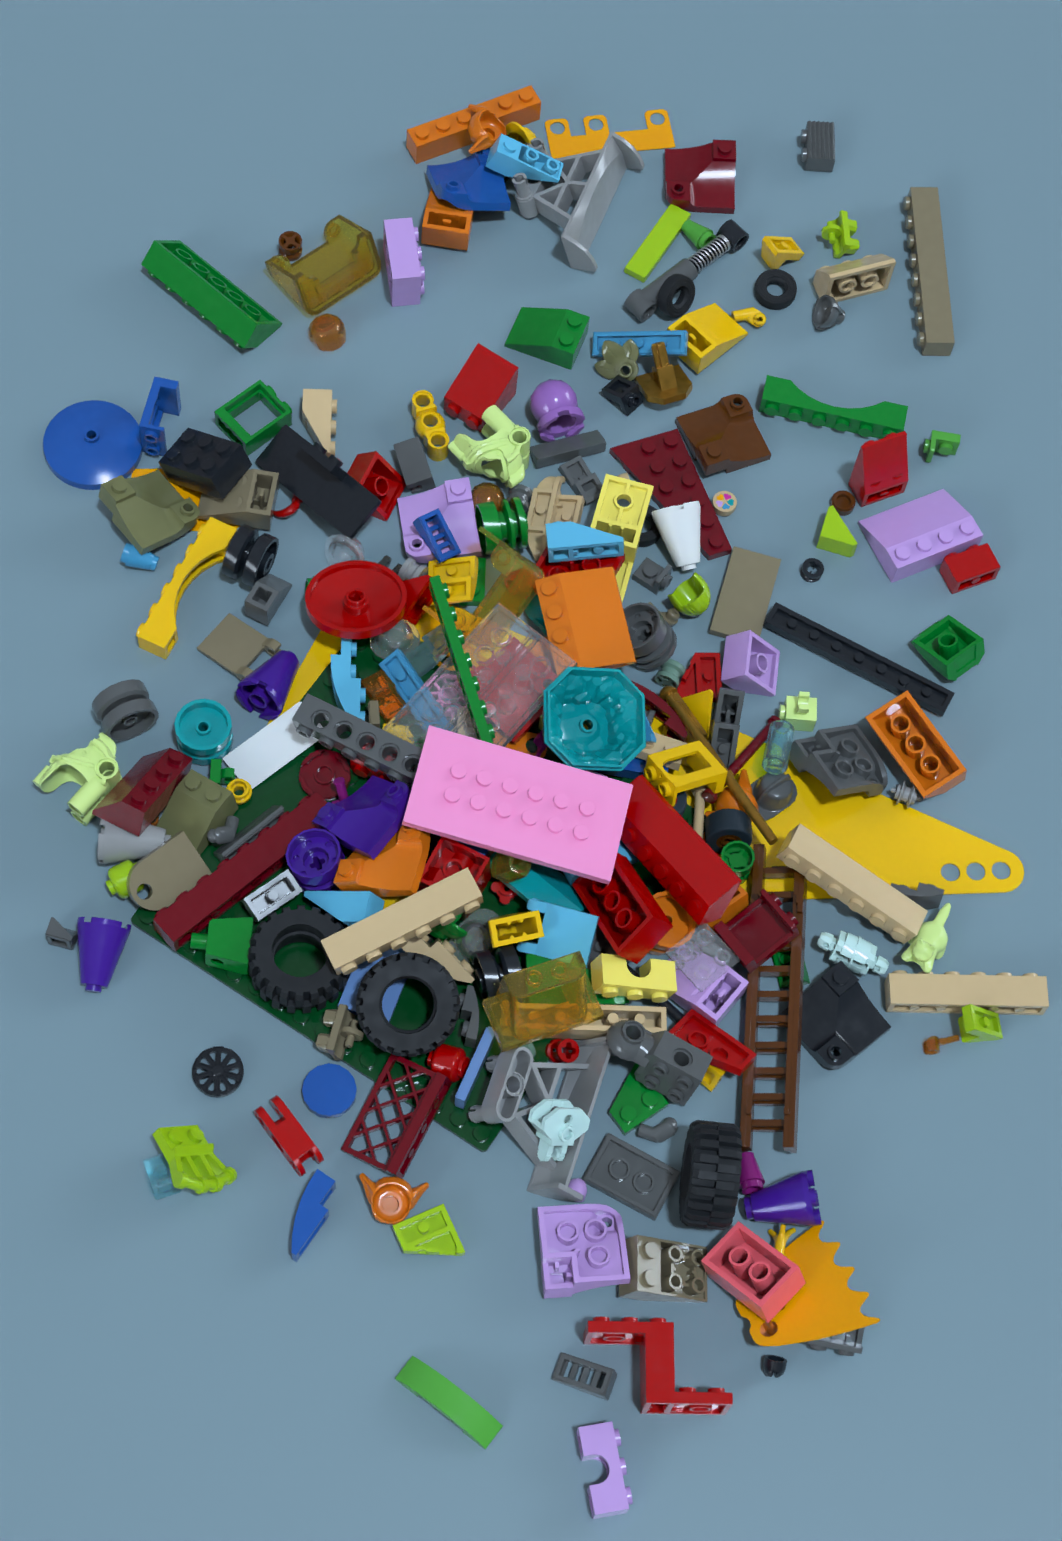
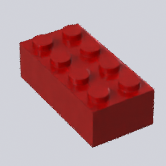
(625, 911)

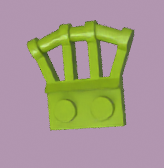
(190, 1152)

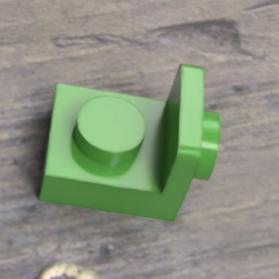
(942, 443)

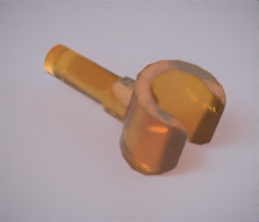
(933, 1044)

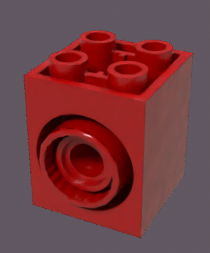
(451, 858)

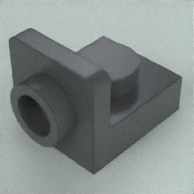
(653, 576)

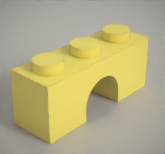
(613, 979)

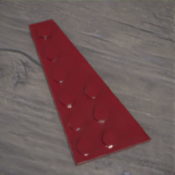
(668, 467)

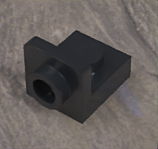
(623, 392)

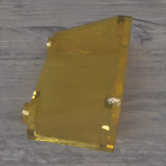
(330, 270)

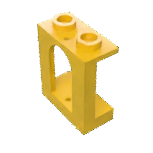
(706, 767)

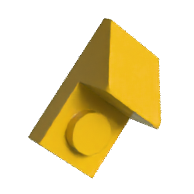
(778, 249)

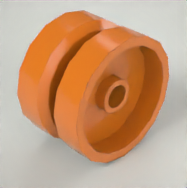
(679, 918)

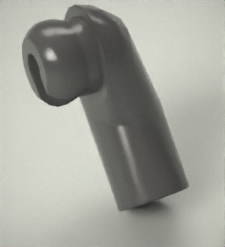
(659, 1133)

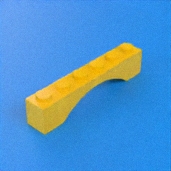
(159, 632)

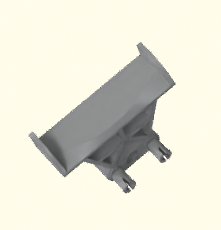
(593, 196)
(578, 1086)

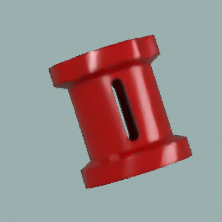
(566, 1045)

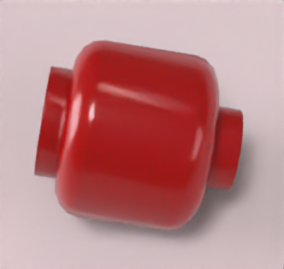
(449, 1061)

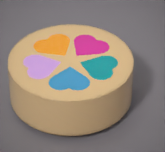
(724, 503)

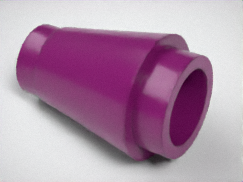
(751, 1176)

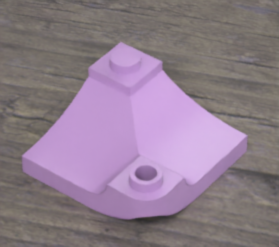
(457, 509)
(581, 1249)

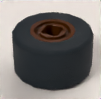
(727, 826)

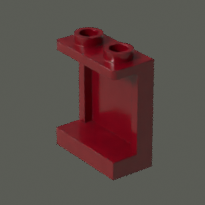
(758, 931)

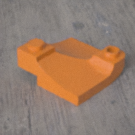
(394, 870)

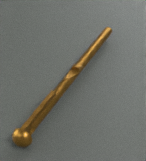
(670, 695)

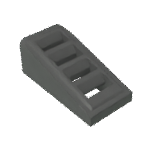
(609, 1373)

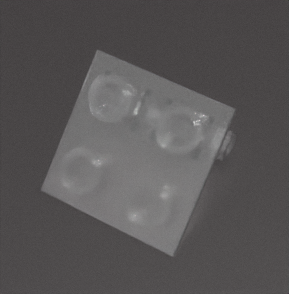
(702, 956)

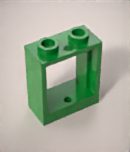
(235, 432)

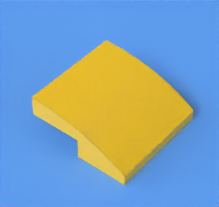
(459, 575)

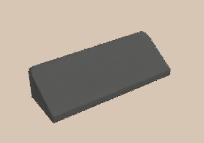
(567, 448)
(249, 833)

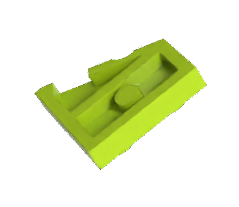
(429, 1234)

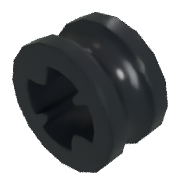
(815, 563)

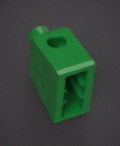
(226, 943)

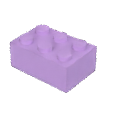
(403, 261)

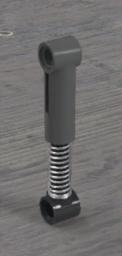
(729, 237)

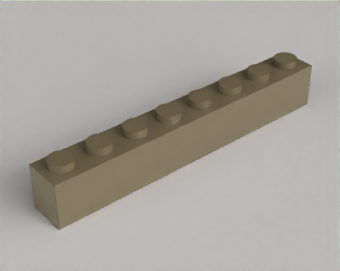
(929, 271)

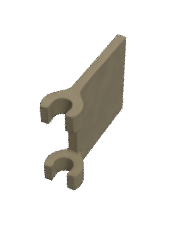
(236, 646)

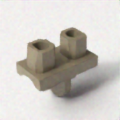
(343, 1032)

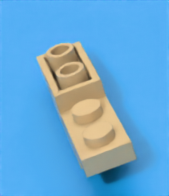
(444, 954)

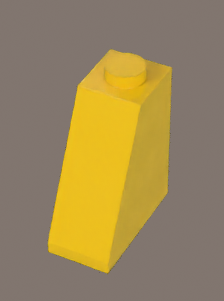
(515, 928)

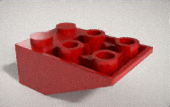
(880, 469)

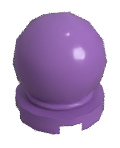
(556, 410)

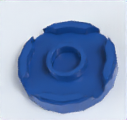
(329, 1090)

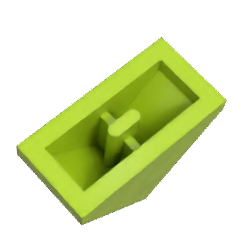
(836, 536)

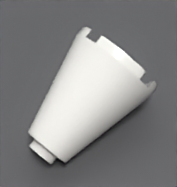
(681, 533)

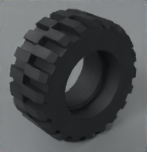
(288, 990)
(444, 1013)
(710, 1175)

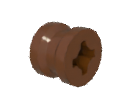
(287, 241)

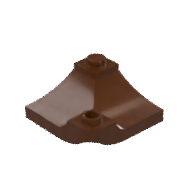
(724, 436)

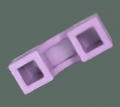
(600, 1444)

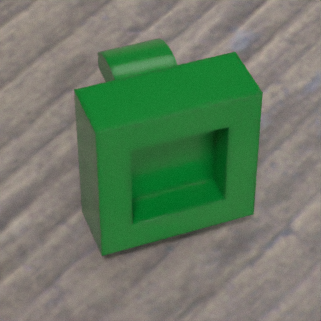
(219, 774)

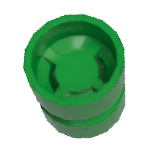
(739, 858)

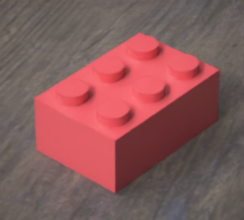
(753, 1271)

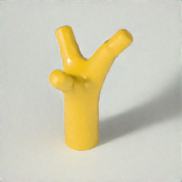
(781, 1239)

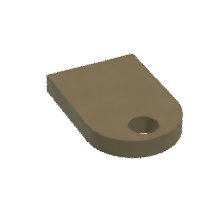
(167, 873)

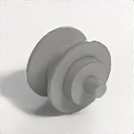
(905, 794)

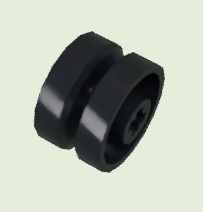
(250, 555)
(491, 969)

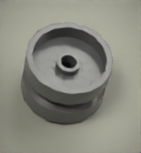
(125, 710)

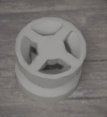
(411, 569)

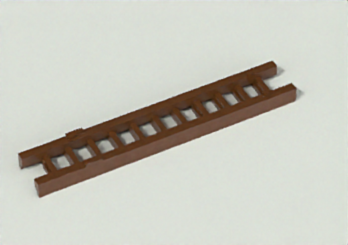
(793, 1020)

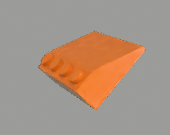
(586, 617)

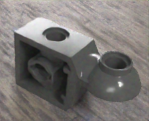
(663, 1059)

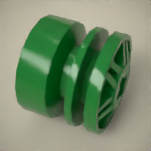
(507, 524)

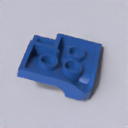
(470, 184)

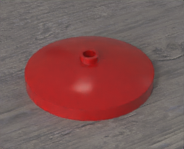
(356, 599)

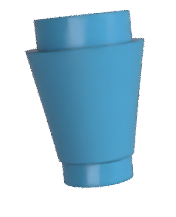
(133, 558)

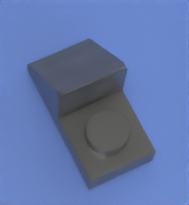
(724, 740)

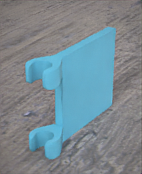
(564, 931)

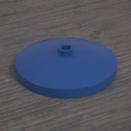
(92, 444)

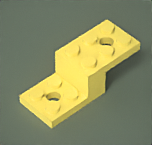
(623, 520)

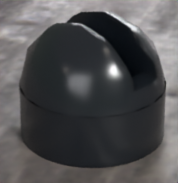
(775, 1365)

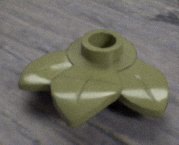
(616, 357)

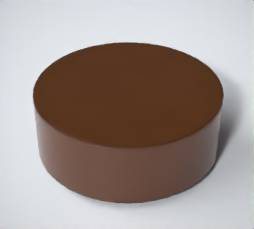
(843, 502)

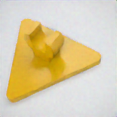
(701, 707)

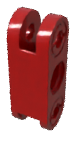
(288, 1135)

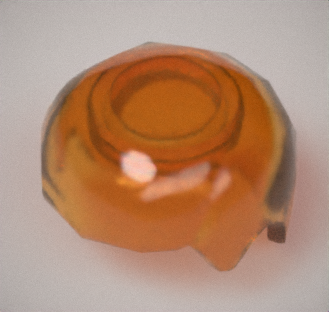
(327, 332)
(487, 492)

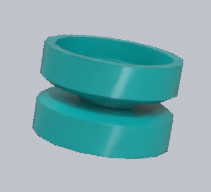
(204, 731)

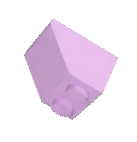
(750, 664)

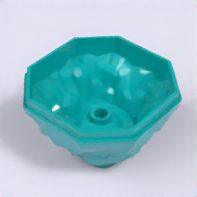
(607, 706)

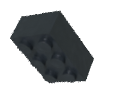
(205, 463)

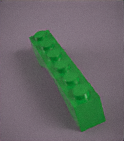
(786, 400)

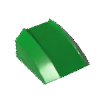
(950, 647)

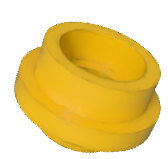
(240, 784)

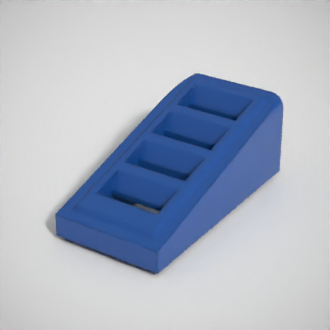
(444, 532)

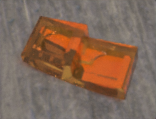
(381, 688)

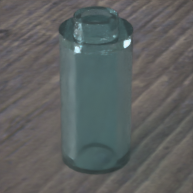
(778, 747)

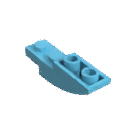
(345, 685)

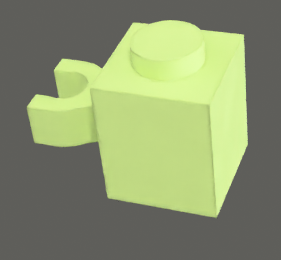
(800, 711)

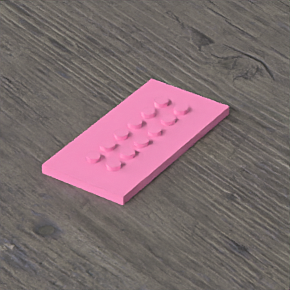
(518, 804)

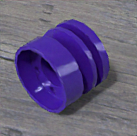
(313, 851)

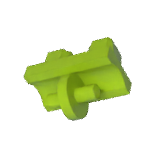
(839, 233)

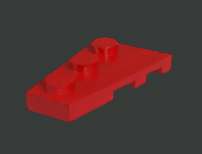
(726, 1051)

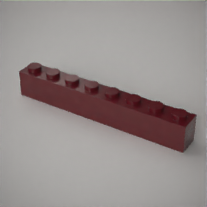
(235, 877)

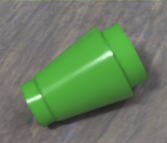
(697, 233)

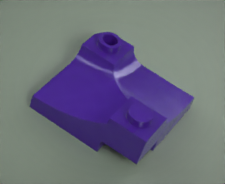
(366, 817)

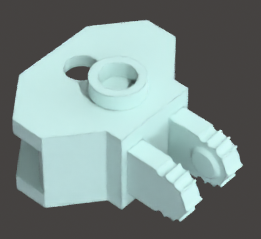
(557, 1127)

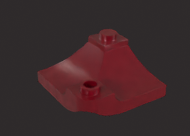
(702, 176)

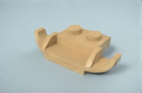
(550, 506)

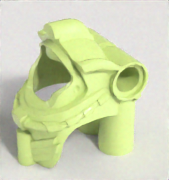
(505, 448)
(91, 768)

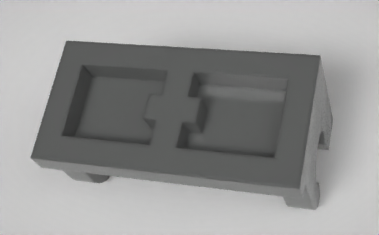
(414, 465)

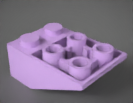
(713, 1001)

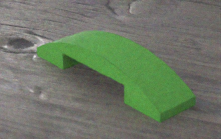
(449, 1401)

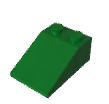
(549, 334)

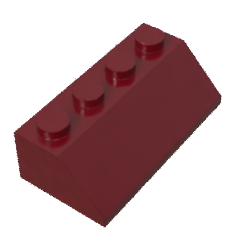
(144, 790)

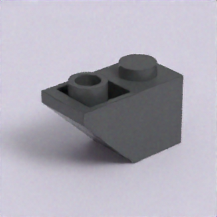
(266, 598)

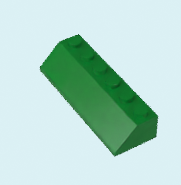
(210, 293)

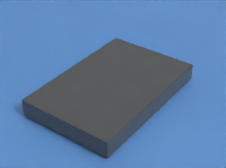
(631, 1176)

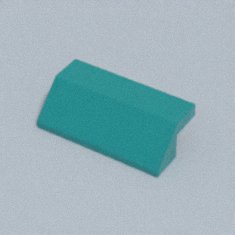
(546, 885)

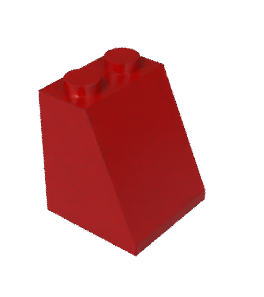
(481, 383)

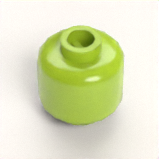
(118, 878)

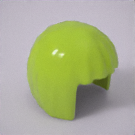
(691, 596)

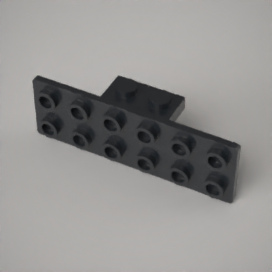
(319, 481)

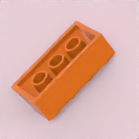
(917, 746)

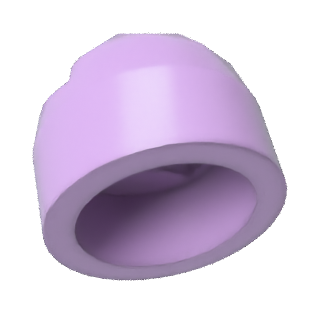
(579, 1186)

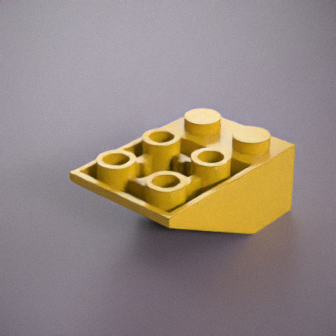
(709, 335)

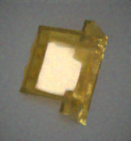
(542, 1002)

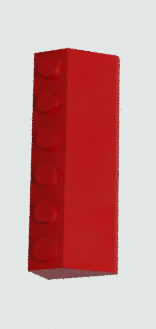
(677, 855)

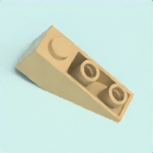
(317, 417)

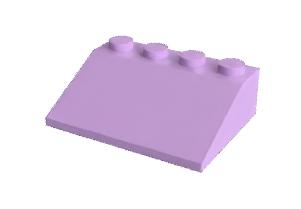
(920, 534)

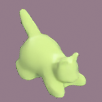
(929, 942)

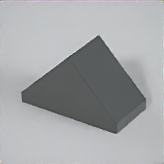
(728, 706)

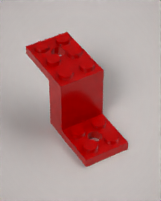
(657, 1366)

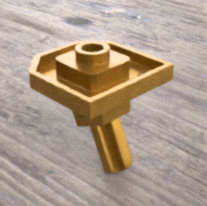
(665, 382)

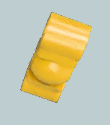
(429, 416)

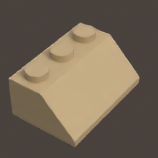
(855, 277)

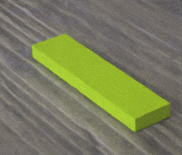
(657, 243)

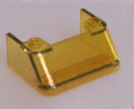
(512, 588)

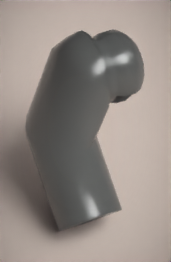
(225, 833)

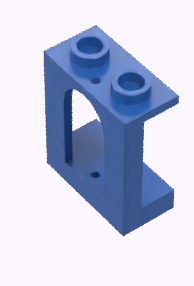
(162, 398)

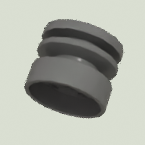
(650, 635)

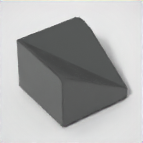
(60, 936)

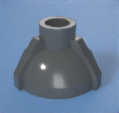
(827, 313)

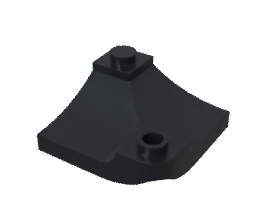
(839, 1018)

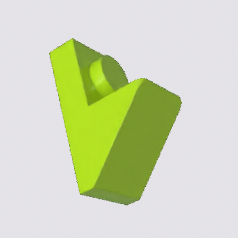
(979, 1025)

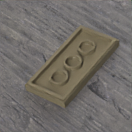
(745, 593)

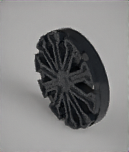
(218, 1071)

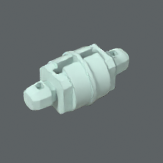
(853, 952)

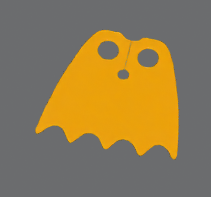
(822, 1305)

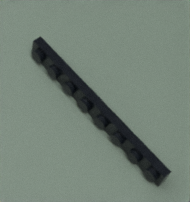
(858, 658)

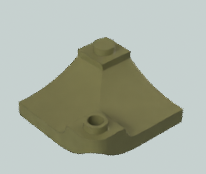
(148, 510)

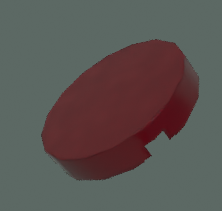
(320, 770)

